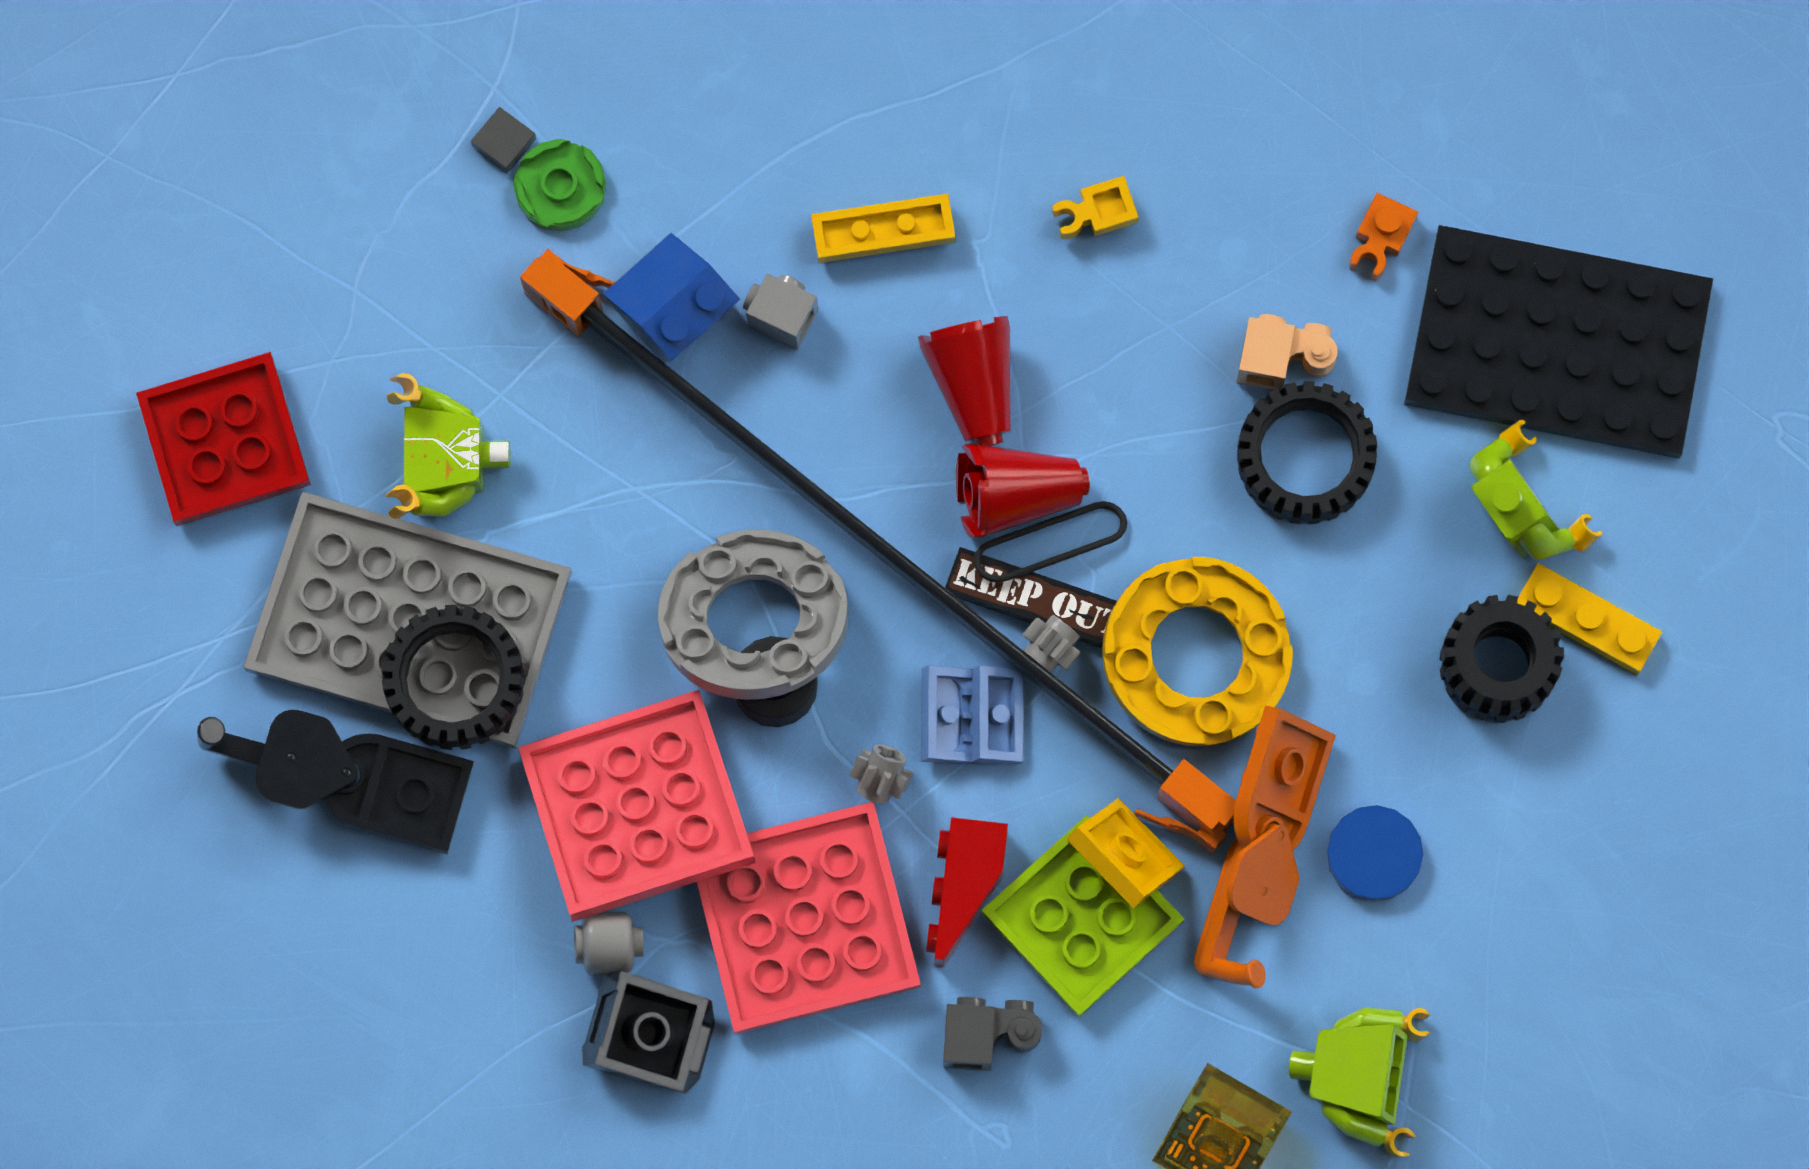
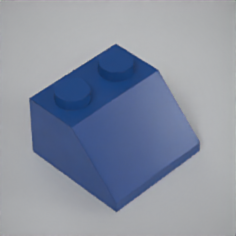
(670, 297)

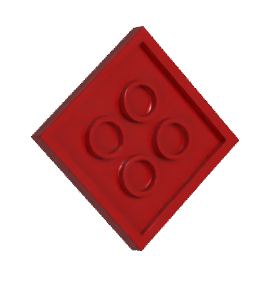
(223, 439)

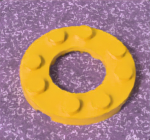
(1244, 604)

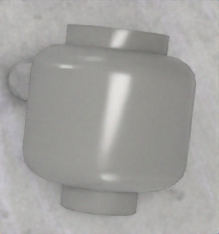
(607, 943)

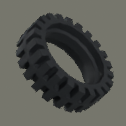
(1325, 401)
(443, 622)

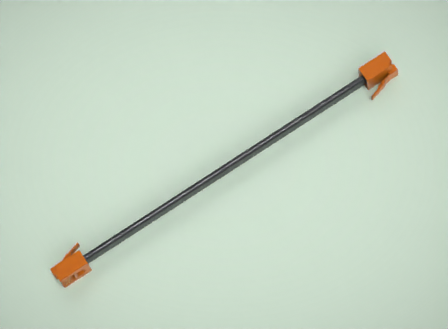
(1185, 791)

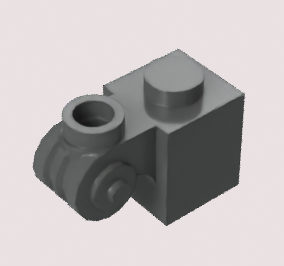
(975, 1029)

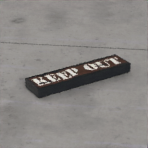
(1030, 596)

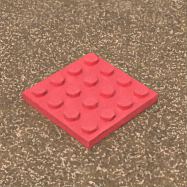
(636, 805)
(809, 921)

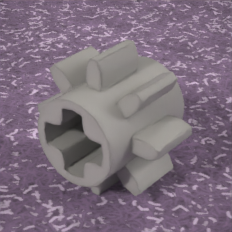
(1051, 643)
(881, 773)

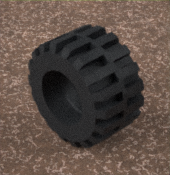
(1513, 622)

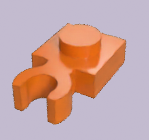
(1384, 230)

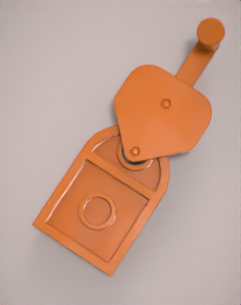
(1268, 824)

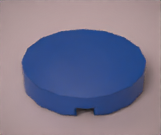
(1374, 853)

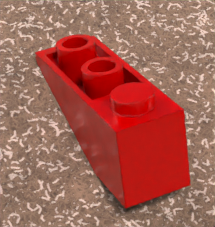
(972, 873)

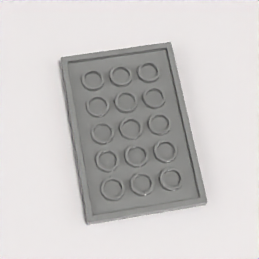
(361, 576)

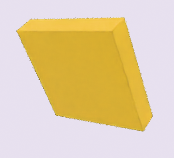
(1125, 852)

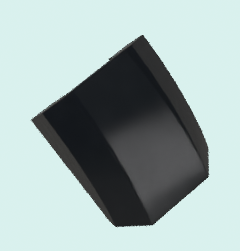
(649, 1032)

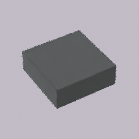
(503, 139)

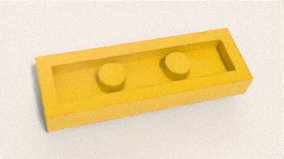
(883, 228)
(1590, 619)

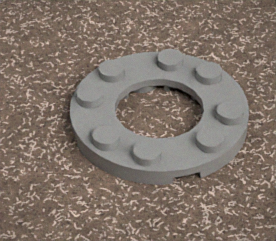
(744, 557)

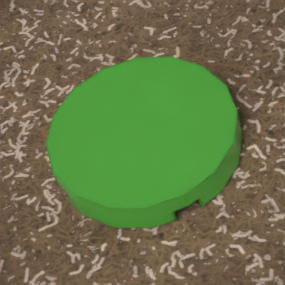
(559, 185)

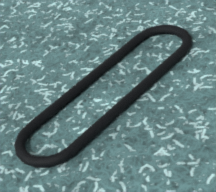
(1053, 560)

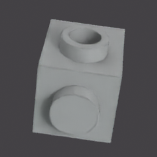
(781, 309)

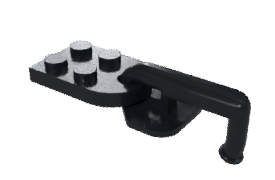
(401, 788)

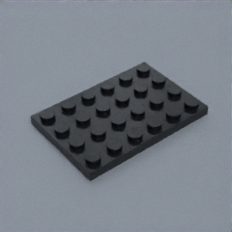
(1559, 341)

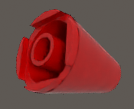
(973, 376)
(1014, 487)

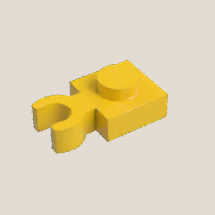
(1103, 206)

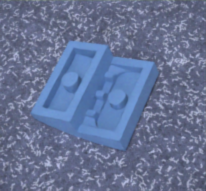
(971, 715)

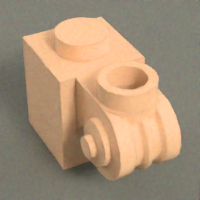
(1274, 345)

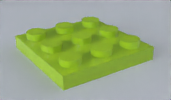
(1077, 925)

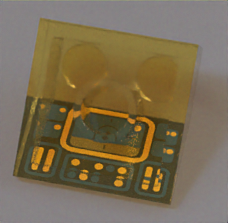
(1222, 1126)

